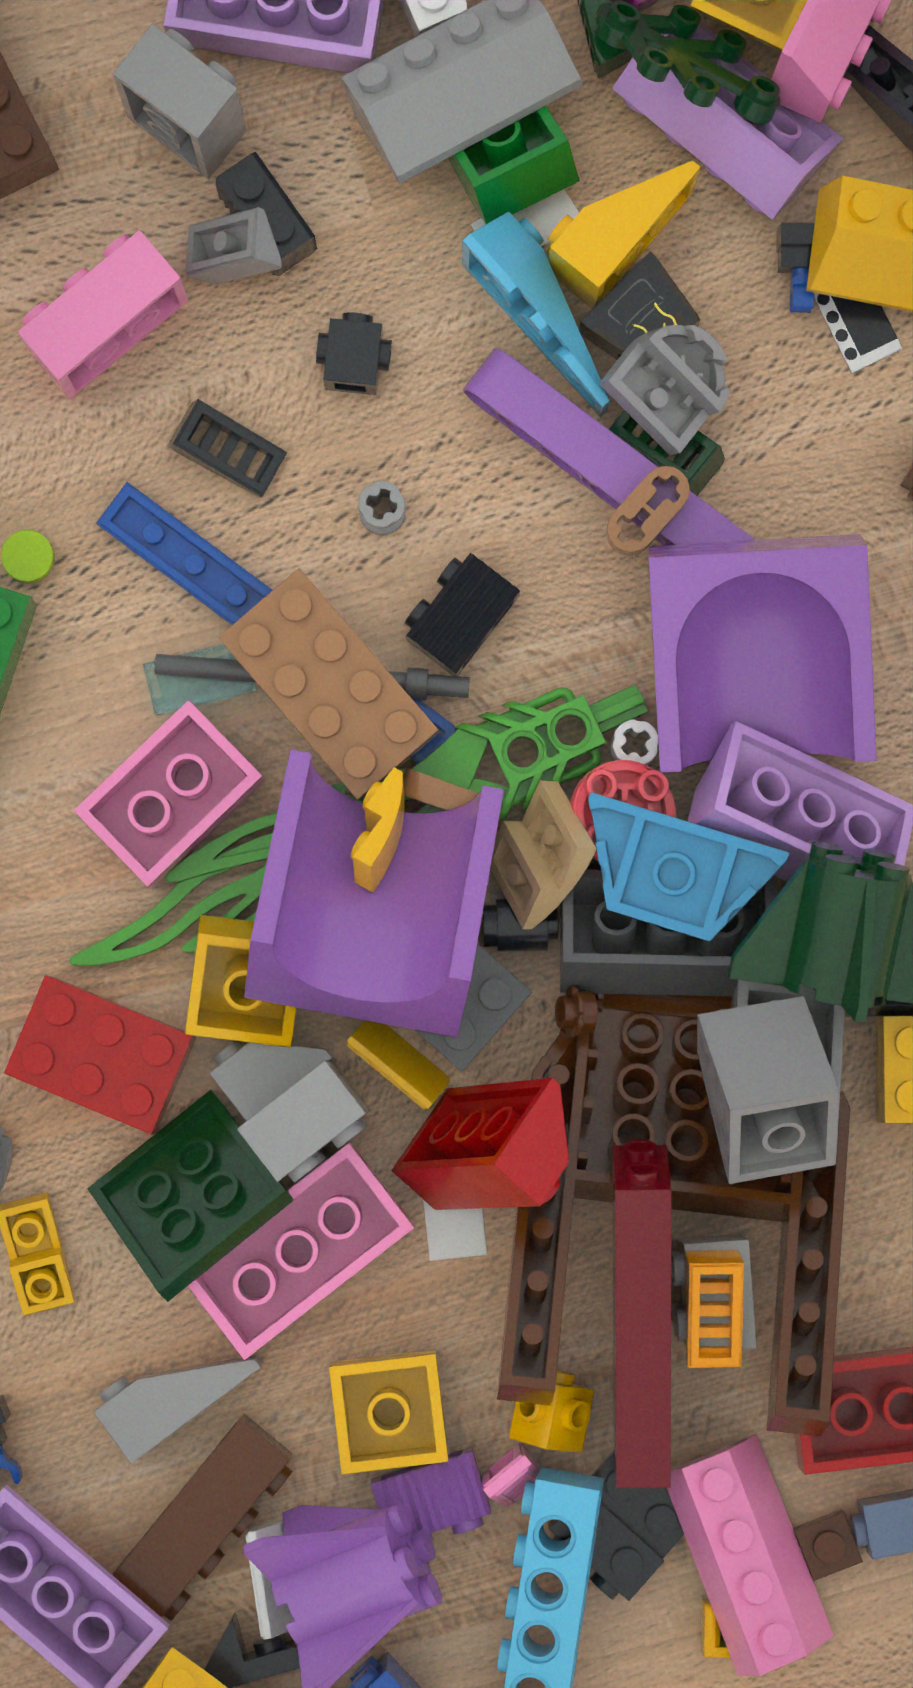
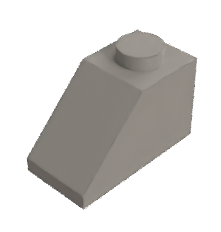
(262, 1072)

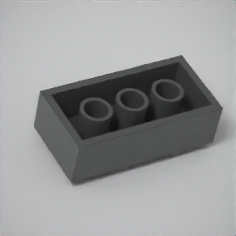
(631, 956)

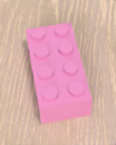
(303, 1253)

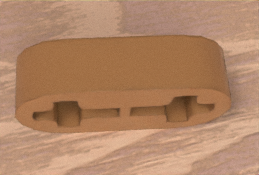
(638, 502)
(435, 791)

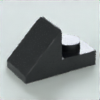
(236, 1666)

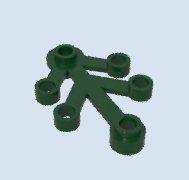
(626, 28)

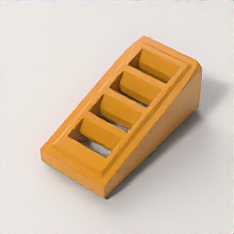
(709, 1263)

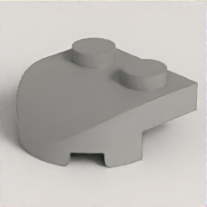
(670, 383)

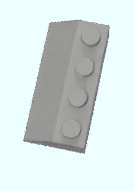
(460, 83)

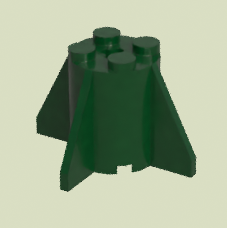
(836, 929)

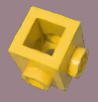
(559, 1425)

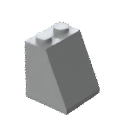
(768, 1089)

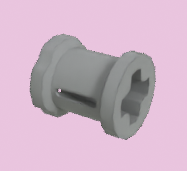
(373, 495)

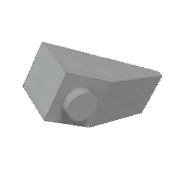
(161, 1402)

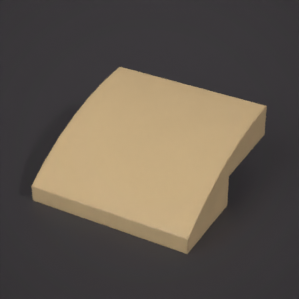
(541, 855)

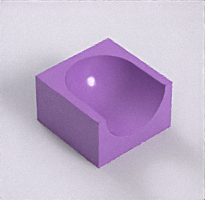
(765, 641)

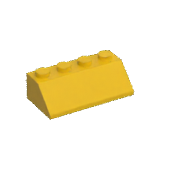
(863, 243)

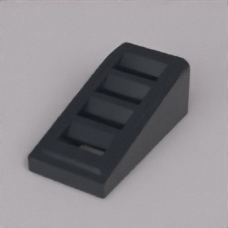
(236, 432)

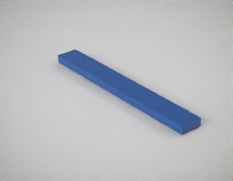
(204, 570)

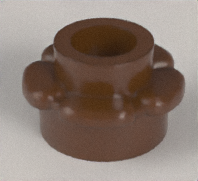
(576, 1012)

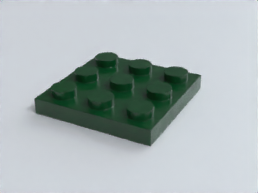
(189, 1195)

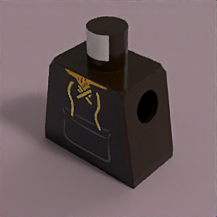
(635, 306)

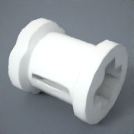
(635, 729)

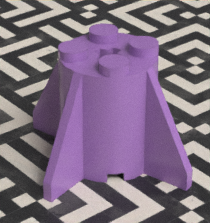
(345, 1581)

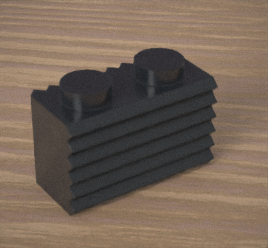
(253, 186)
(461, 614)

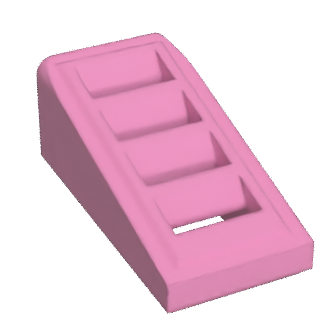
(507, 1477)

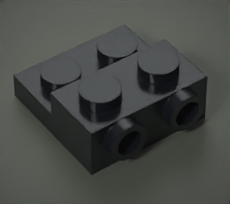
(631, 1535)

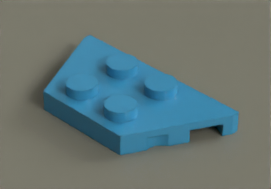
(675, 868)

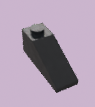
(886, 85)

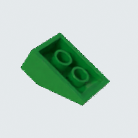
(516, 166)

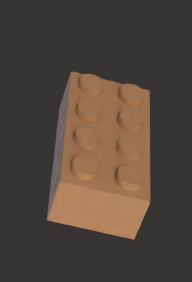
(329, 684)

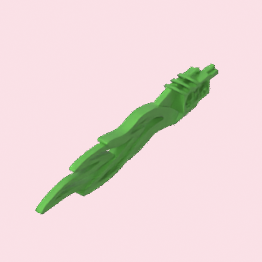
(452, 762)

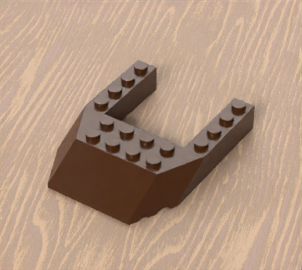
(646, 1083)

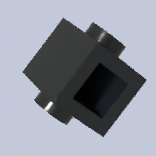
(353, 354)

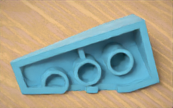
(519, 278)

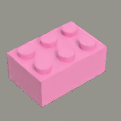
(103, 313)
(170, 795)

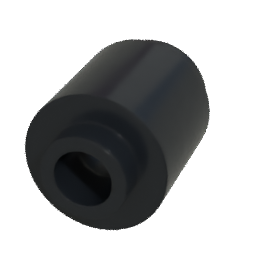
(506, 933)

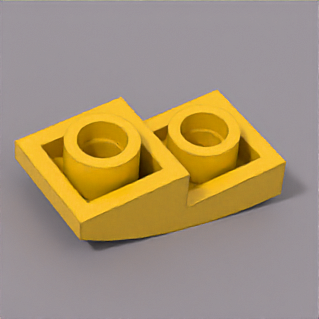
(384, 824)
(35, 1254)

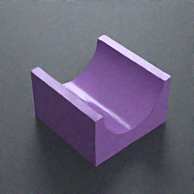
(360, 953)

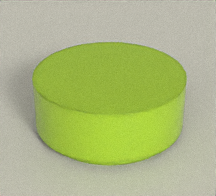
(27, 556)

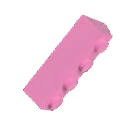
(820, 51)
(748, 1557)

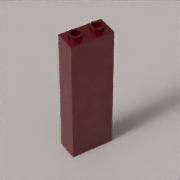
(642, 1315)

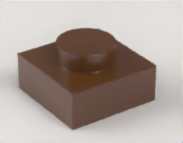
(827, 1545)

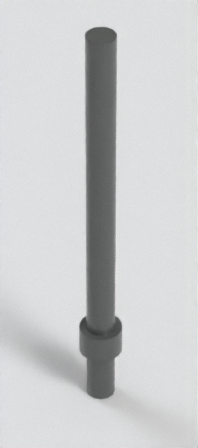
(415, 682)

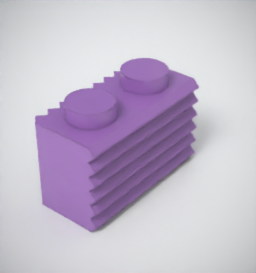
(437, 1493)

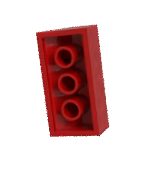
(489, 1147)

